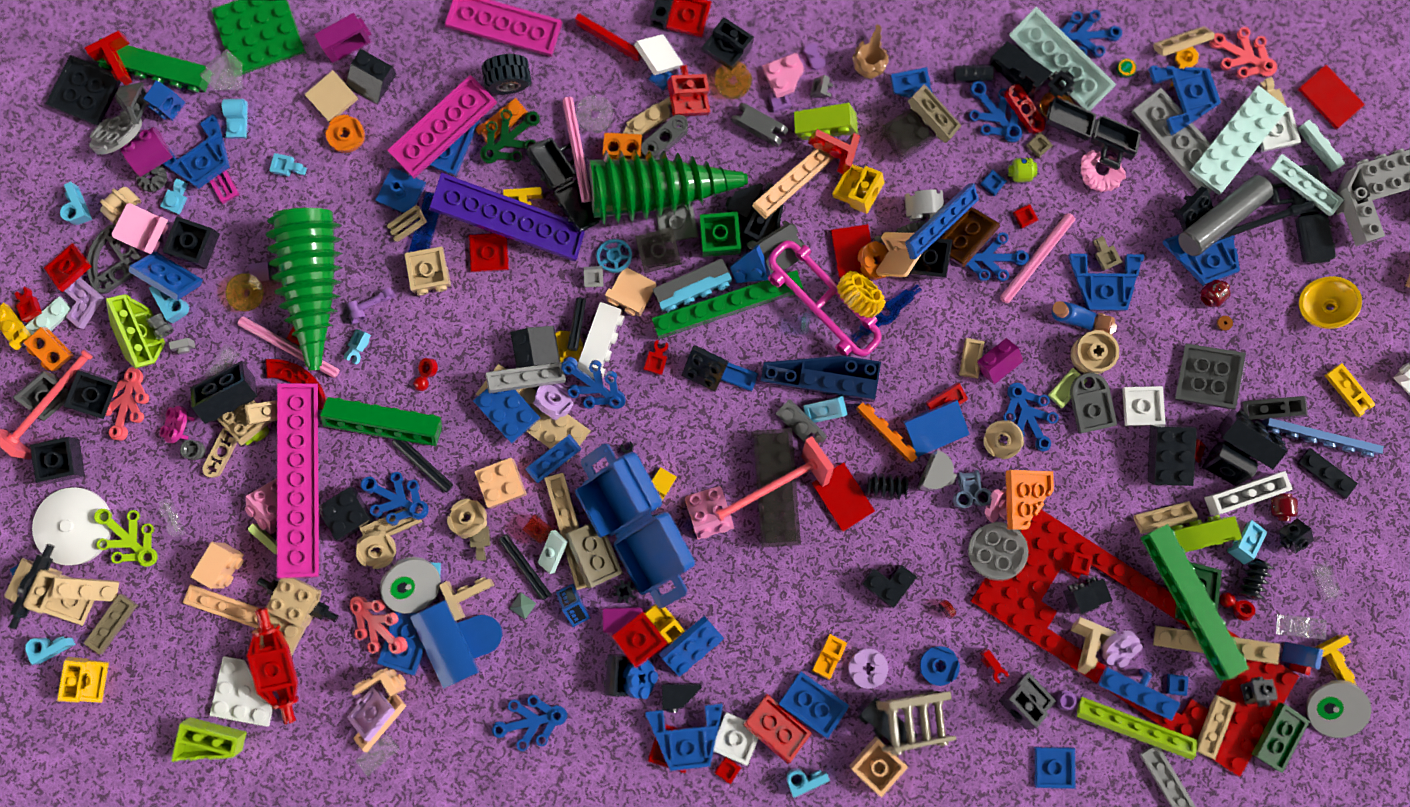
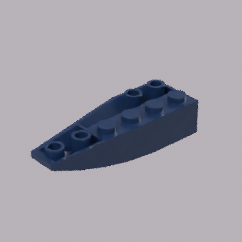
(827, 375)

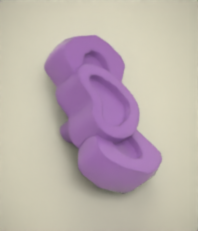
(814, 57)

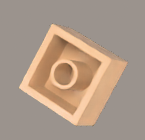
(500, 483)
(218, 565)
(878, 767)

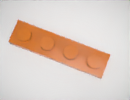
(892, 438)

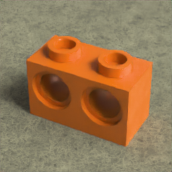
(623, 142)
(51, 345)

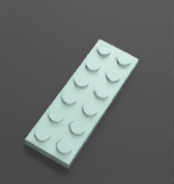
(1057, 52)
(1238, 140)

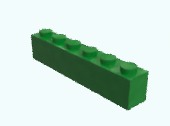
(161, 68)
(381, 421)

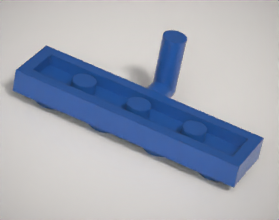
(1139, 692)

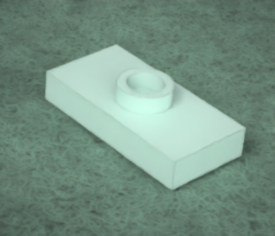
(552, 551)

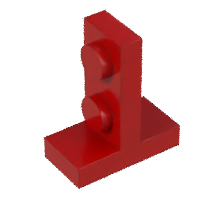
(107, 49)
(836, 148)

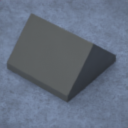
(37, 389)

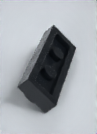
(1327, 473)

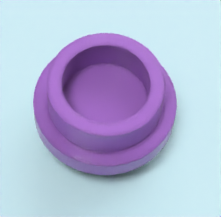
(1066, 700)

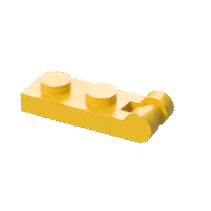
(12, 327)
(1349, 389)

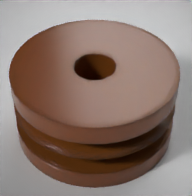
(1228, 323)

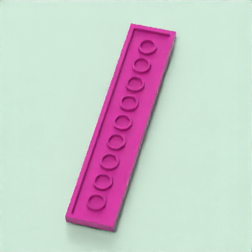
(297, 481)

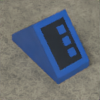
(572, 605)

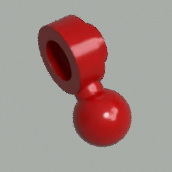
(427, 368)
(1228, 600)

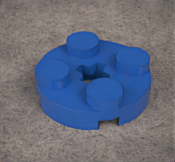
(945, 675)
(642, 688)

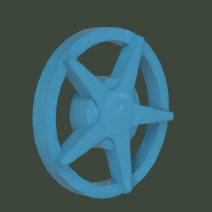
(614, 256)

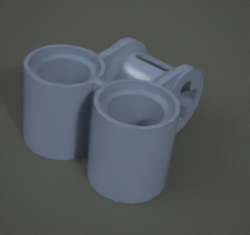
(970, 490)

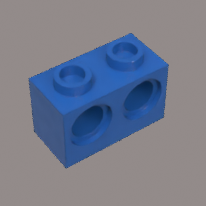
(163, 101)

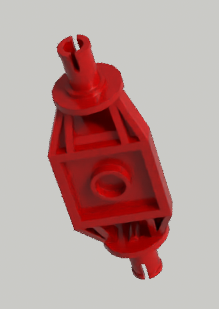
(273, 666)

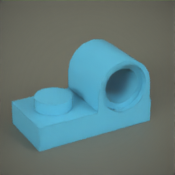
(236, 113)
(76, 204)
(168, 304)
(826, 409)
(1248, 547)
(48, 649)
(817, 779)

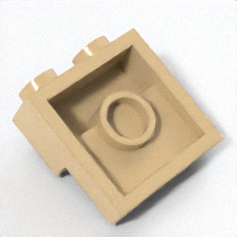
(427, 270)

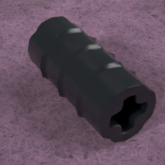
(972, 73)

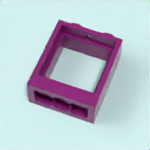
(343, 37)

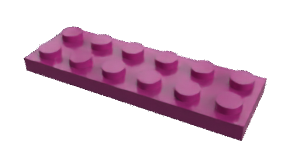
(505, 24)
(442, 126)

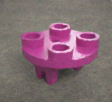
(175, 424)

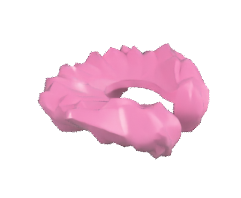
(1096, 181)

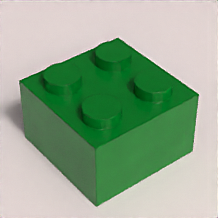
(720, 234)

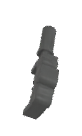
(909, 228)

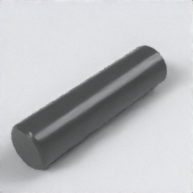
(1225, 215)

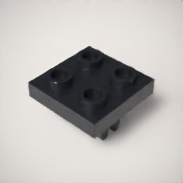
(1193, 208)
(704, 368)

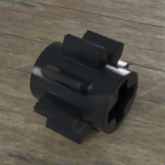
(619, 592)

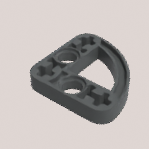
(124, 264)

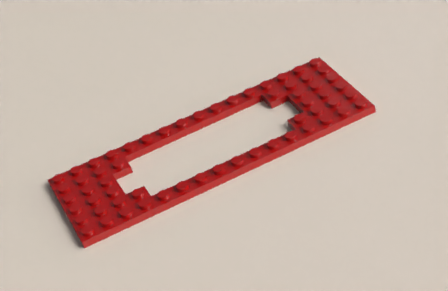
(1020, 607)

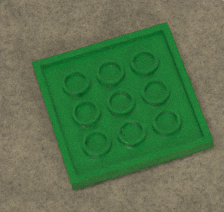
(258, 32)

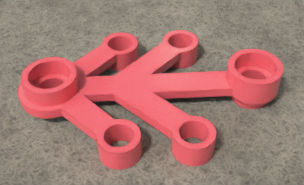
(1245, 55)
(127, 401)
(360, 607)

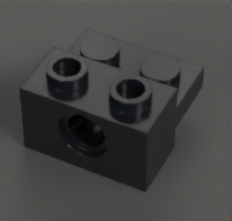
(728, 44)
(1027, 701)

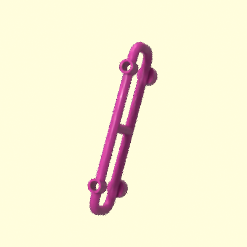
(779, 277)

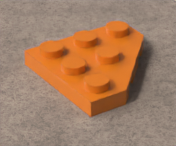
(1026, 495)

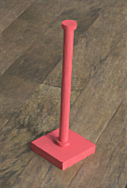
(10, 442)
(815, 461)

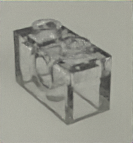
(1301, 626)

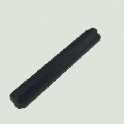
(423, 464)
(524, 567)

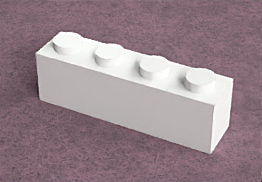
(601, 337)
(1248, 493)

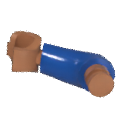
(1082, 317)

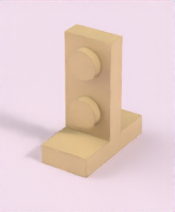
(463, 594)
(1094, 637)

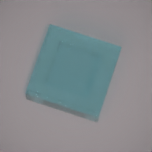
(805, 323)

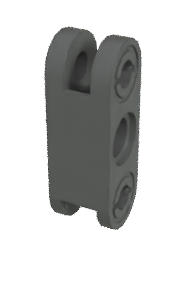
(759, 124)
(668, 129)

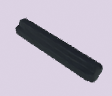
(576, 324)

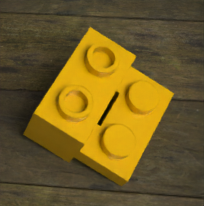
(859, 187)
(74, 678)

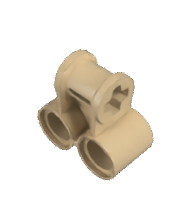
(116, 201)

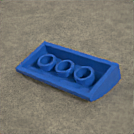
(444, 644)

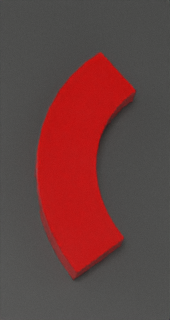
(294, 374)

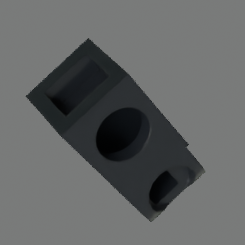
(661, 13)

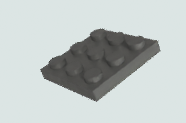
(1210, 376)

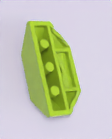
(130, 327)

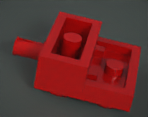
(688, 93)

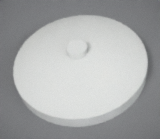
(69, 525)

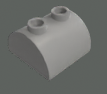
(937, 472)

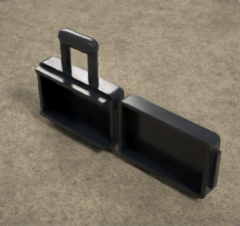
(1105, 132)
(558, 173)
(1312, 228)

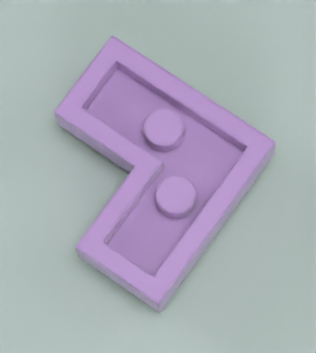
(86, 302)

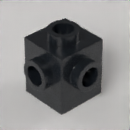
(1059, 76)
(1296, 536)
(1259, 691)

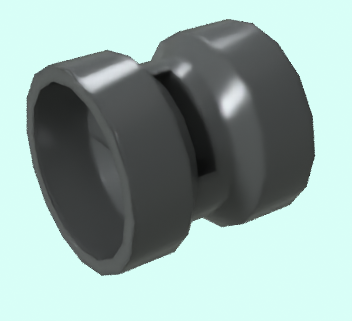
(160, 326)
(188, 449)

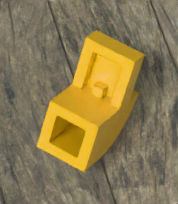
(665, 623)

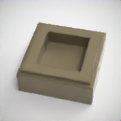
(1039, 145)

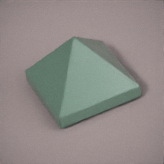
(522, 605)

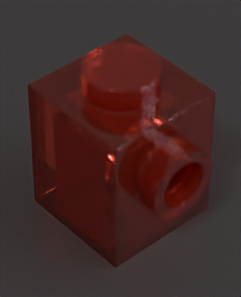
(538, 529)

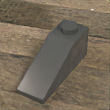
(132, 101)
(1277, 408)

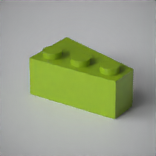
(833, 120)
(1207, 533)
(208, 740)

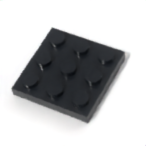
(83, 91)

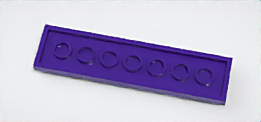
(506, 217)

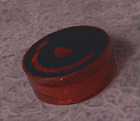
(947, 608)

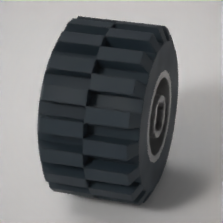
(506, 74)

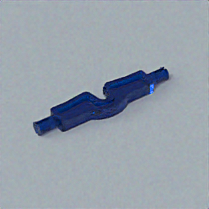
(894, 306)

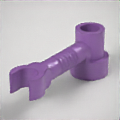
(357, 310)

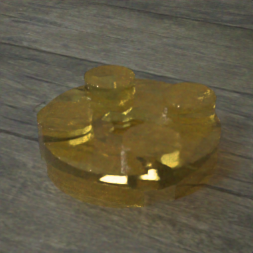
(736, 90)

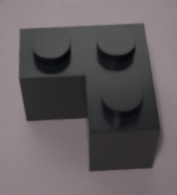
(889, 589)
(1087, 596)

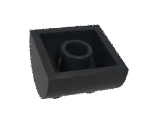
(1230, 464)
(614, 681)

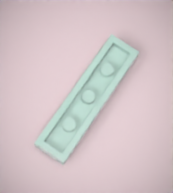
(1306, 185)

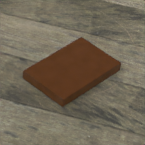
(969, 235)

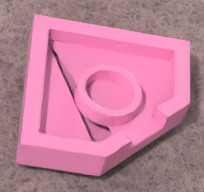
(784, 74)

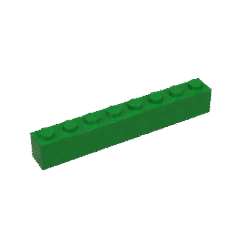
(722, 306)
(1194, 603)

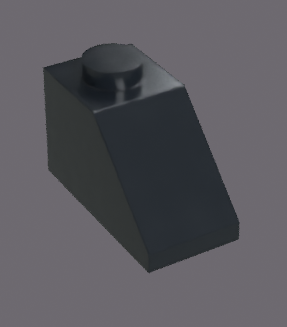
(743, 200)
(677, 695)

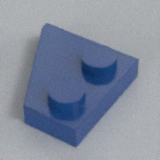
(908, 82)
(751, 267)

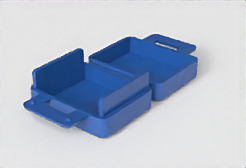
(621, 505)

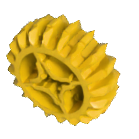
(861, 294)

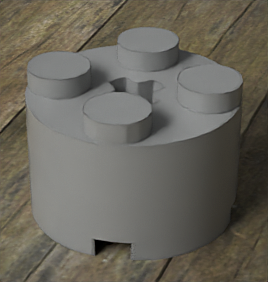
(923, 204)

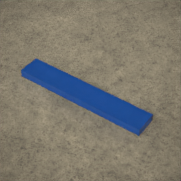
(941, 221)

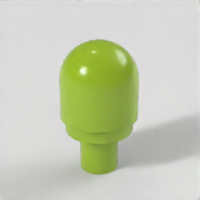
(259, 436)

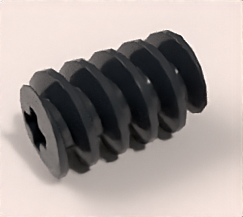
(887, 485)
(1256, 579)

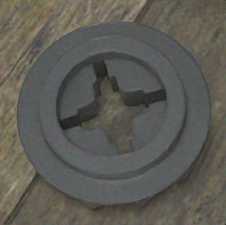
(156, 183)

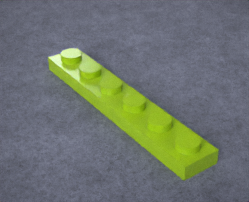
(1137, 728)

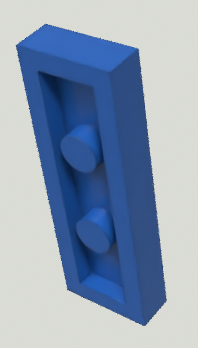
(553, 458)

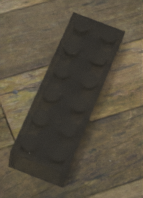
(778, 508)

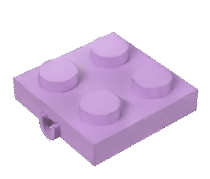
(371, 714)

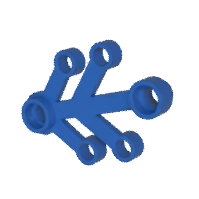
(1084, 35)
(997, 115)
(988, 257)
(595, 385)
(1029, 413)
(397, 500)
(532, 722)

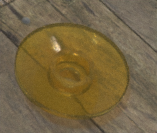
(236, 288)

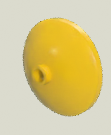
(1334, 293)

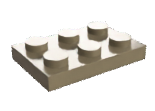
(934, 113)
(593, 555)

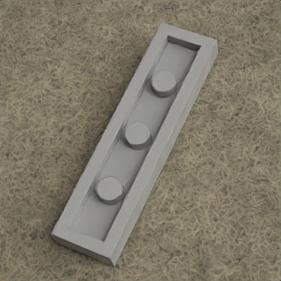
(525, 377)
(1166, 777)

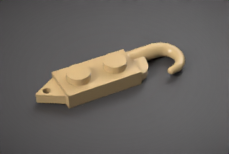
(649, 118)

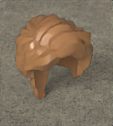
(870, 58)

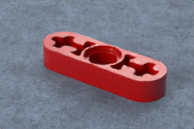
(1021, 95)

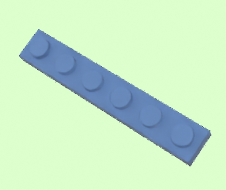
(1329, 439)

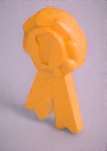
(1186, 58)

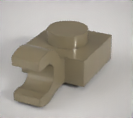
(1107, 255)
(479, 542)

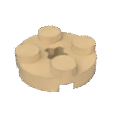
(1014, 442)
(474, 525)
(376, 539)

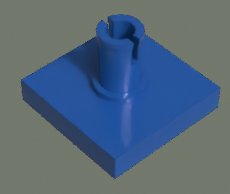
(400, 191)

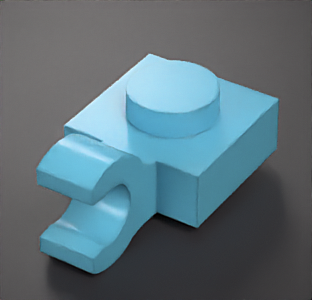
(285, 165)
(174, 199)
(357, 343)

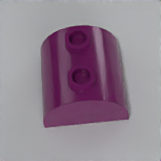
(146, 151)

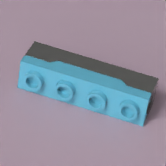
(692, 285)

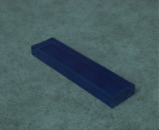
(424, 235)

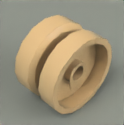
(1105, 350)

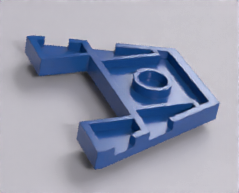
(1194, 90)
(204, 160)
(1214, 263)
(1106, 290)
(688, 746)

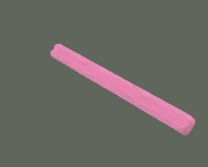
(577, 151)
(1037, 258)
(283, 344)

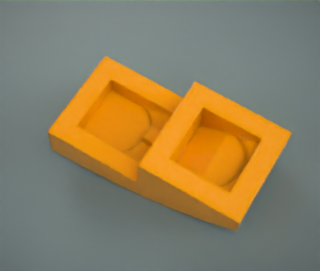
(829, 657)

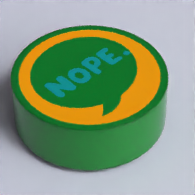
(1126, 68)

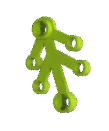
(128, 540)

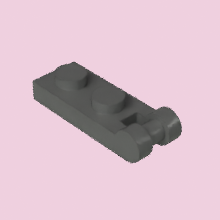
(800, 422)

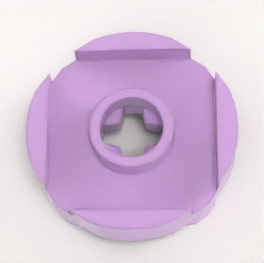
(546, 405)
(1121, 648)
(876, 676)

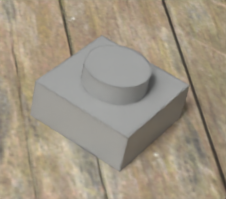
(593, 276)
(182, 346)

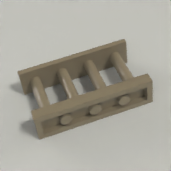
(906, 704)

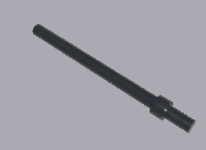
(1292, 211)

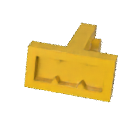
(524, 194)
(663, 481)
(1336, 658)

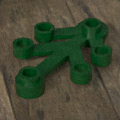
(507, 138)

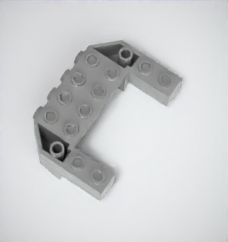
(1367, 183)

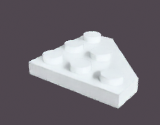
(237, 696)

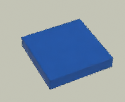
(1055, 767)

